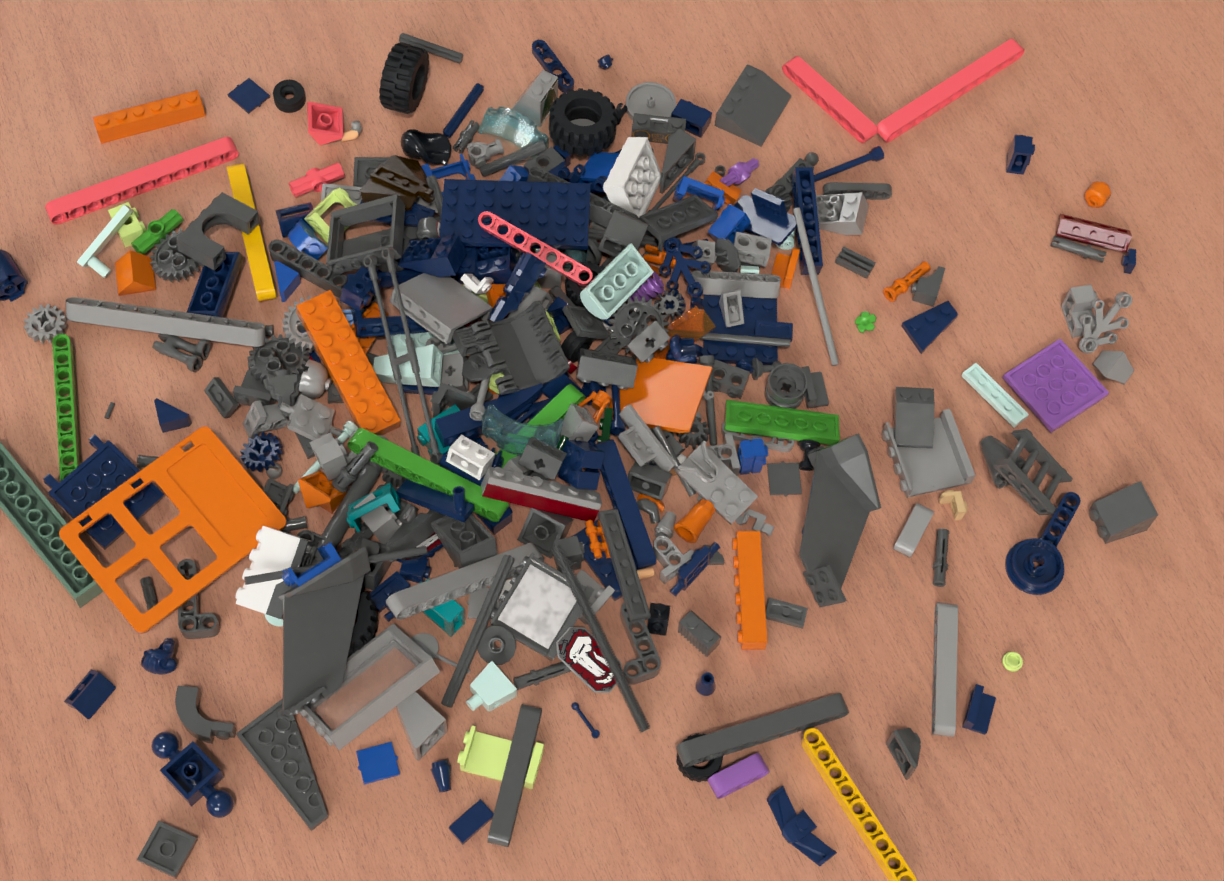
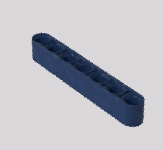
(624, 500)

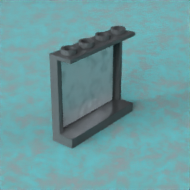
(538, 607)

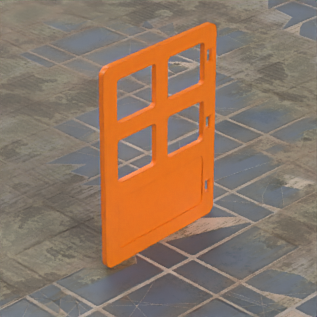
(212, 497)

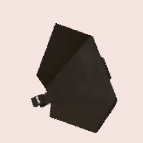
(398, 177)

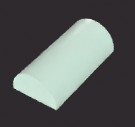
(616, 283)

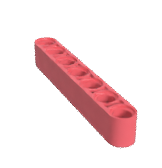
(829, 99)
(529, 241)

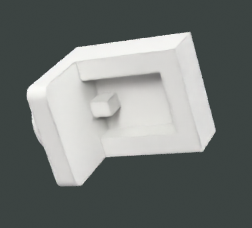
(475, 285)

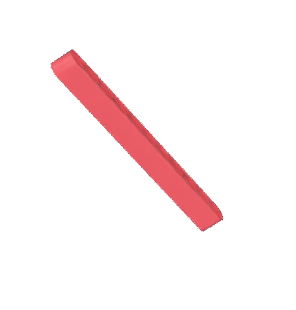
(949, 90)
(141, 180)

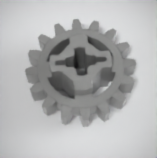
(45, 323)

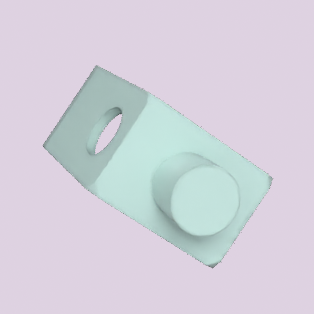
(491, 689)

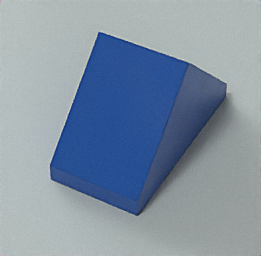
(287, 280)

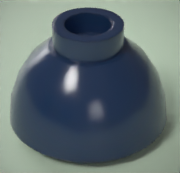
(588, 388)

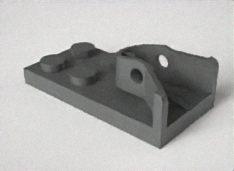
(677, 218)

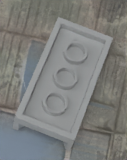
(716, 483)

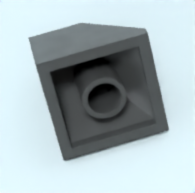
(543, 529)
(905, 749)

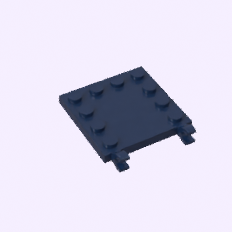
(731, 352)
(94, 480)

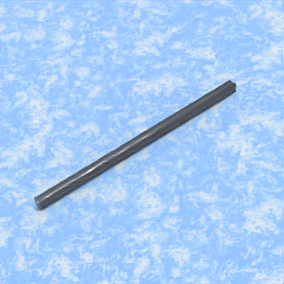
(603, 644)

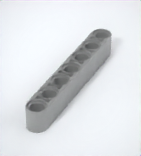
(945, 669)

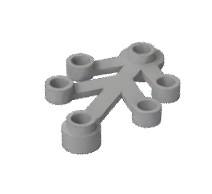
(1103, 324)

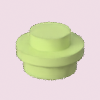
(1012, 661)

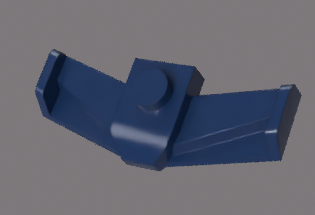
(798, 828)

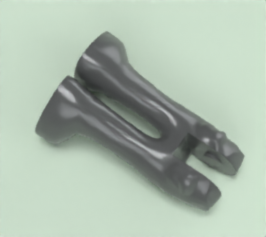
(172, 343)

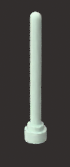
(347, 430)

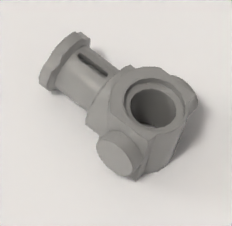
(480, 153)

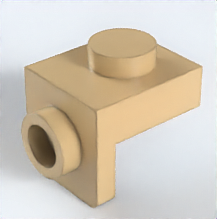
(956, 501)

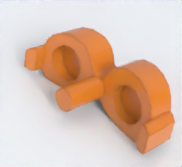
(660, 504)

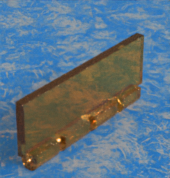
(694, 327)

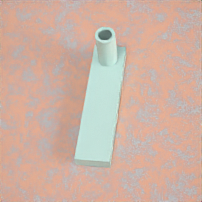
(89, 257)

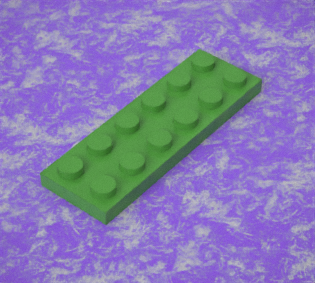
(781, 422)

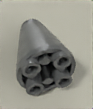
(995, 450)

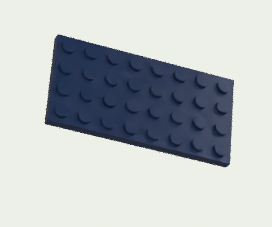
(545, 210)

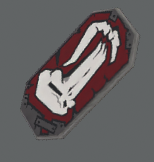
(582, 656)

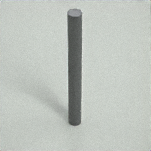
(661, 437)

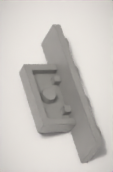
(642, 442)

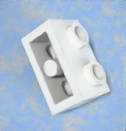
(470, 457)

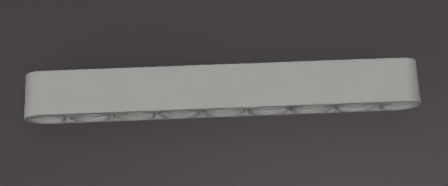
(455, 583)

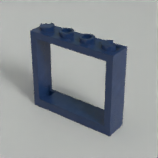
(374, 326)

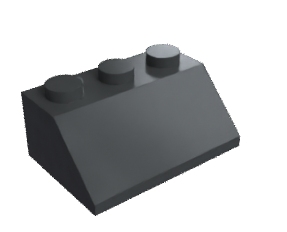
(606, 368)

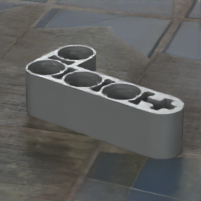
(193, 616)
(643, 657)

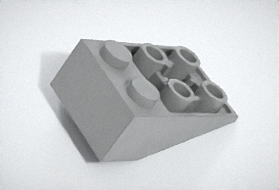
(842, 213)

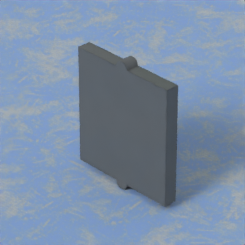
(784, 479)

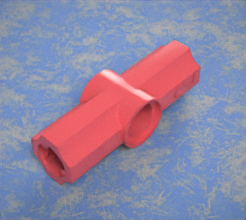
(315, 178)

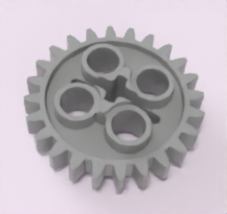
(292, 328)

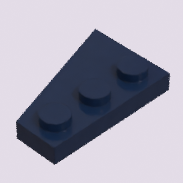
(929, 325)

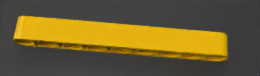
(253, 242)
(855, 800)

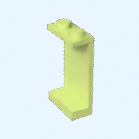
(488, 756)

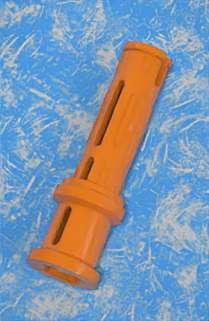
(901, 285)

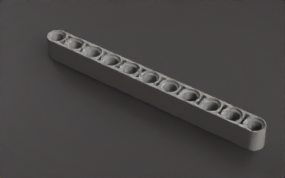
(165, 321)

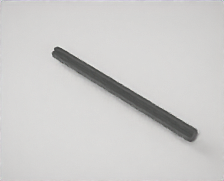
(477, 631)

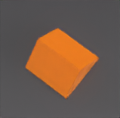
(134, 274)

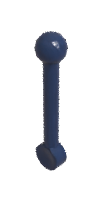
(595, 733)

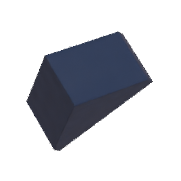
(171, 417)

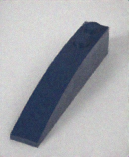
(454, 425)

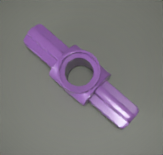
(740, 172)

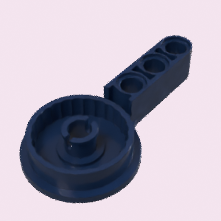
(1043, 551)

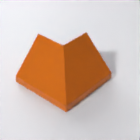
(318, 491)

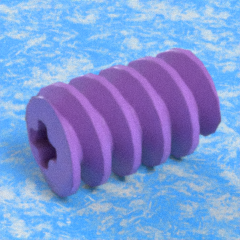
(649, 289)

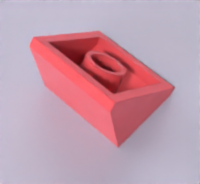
(324, 122)

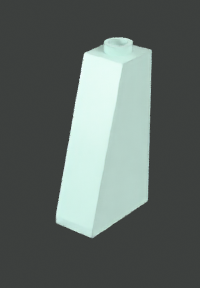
(429, 362)

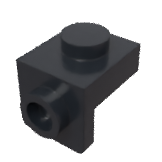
(659, 619)

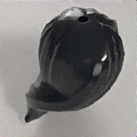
(430, 147)

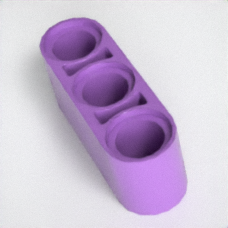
(738, 775)

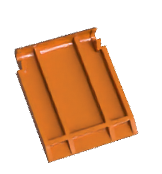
(666, 393)

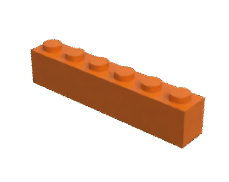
(149, 116)
(750, 590)

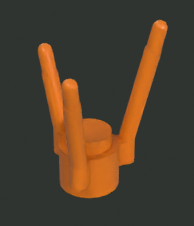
(599, 402)

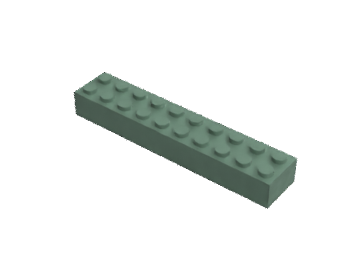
(40, 527)

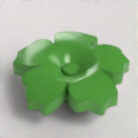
(865, 321)

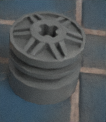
(786, 378)

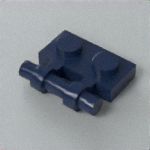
(384, 590)

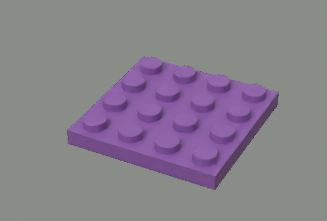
(1055, 385)

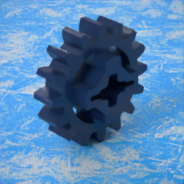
(261, 452)

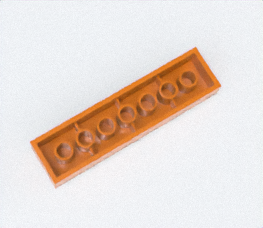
(347, 364)

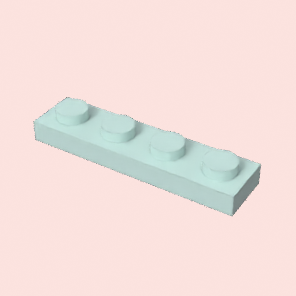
(995, 395)

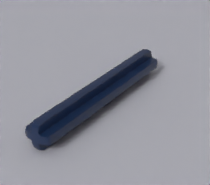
(463, 110)

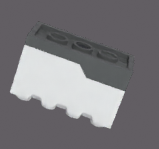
(273, 553)

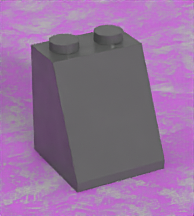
(1123, 513)

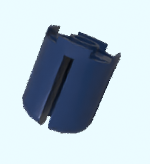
(10, 276)

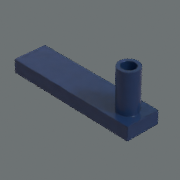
(445, 504)

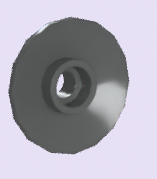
(490, 652)

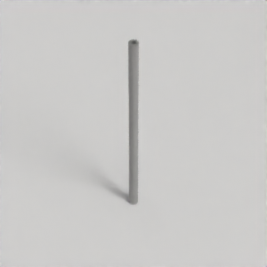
(816, 287)

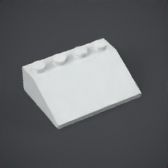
(633, 176)

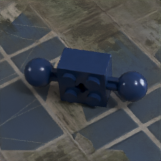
(205, 776)

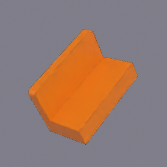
(730, 193)
(785, 267)

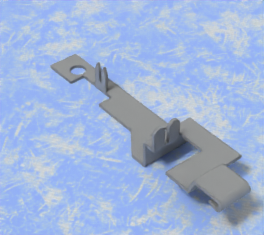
(759, 524)

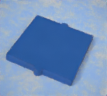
(377, 763)

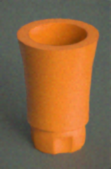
(694, 521)

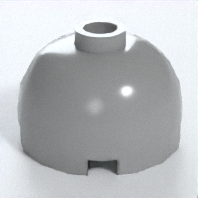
(314, 380)

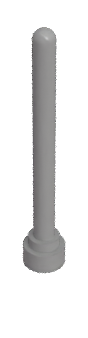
(478, 408)

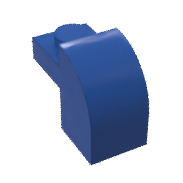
(304, 240)

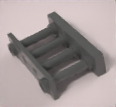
(1018, 477)

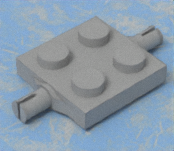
(310, 418)

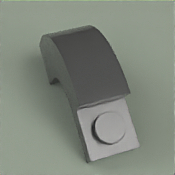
(187, 707)

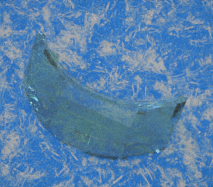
(512, 126)
(513, 435)

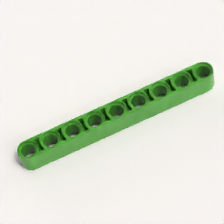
(64, 404)
(426, 473)

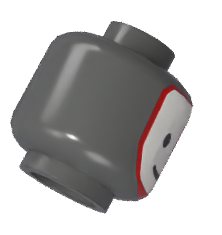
(428, 228)

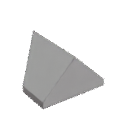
(1114, 365)

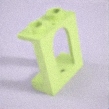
(314, 219)

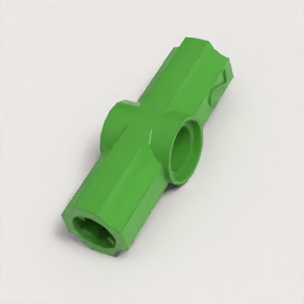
(162, 227)

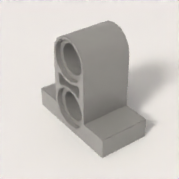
(263, 419)
(728, 447)
(665, 556)

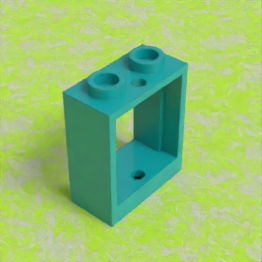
(447, 616)

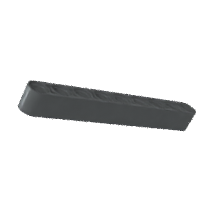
(762, 730)

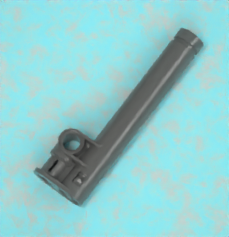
(338, 524)

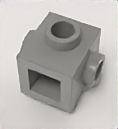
(708, 252)

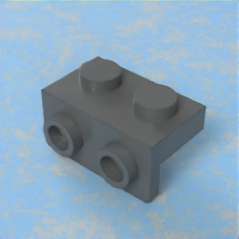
(279, 494)

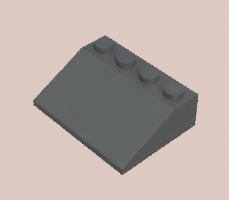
(752, 106)

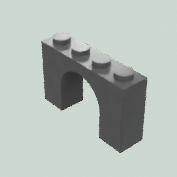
(221, 211)

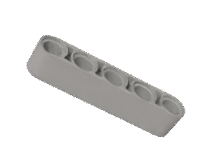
(749, 283)

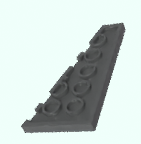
(282, 755)

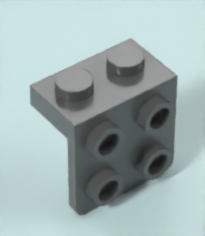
(251, 391)
(448, 396)

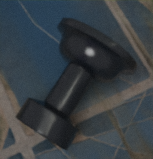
(806, 445)

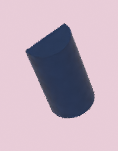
(215, 287)

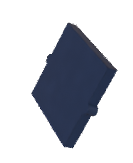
(248, 95)

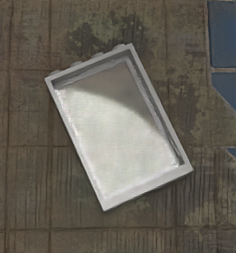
(372, 685)

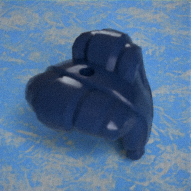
(682, 350)
(160, 660)

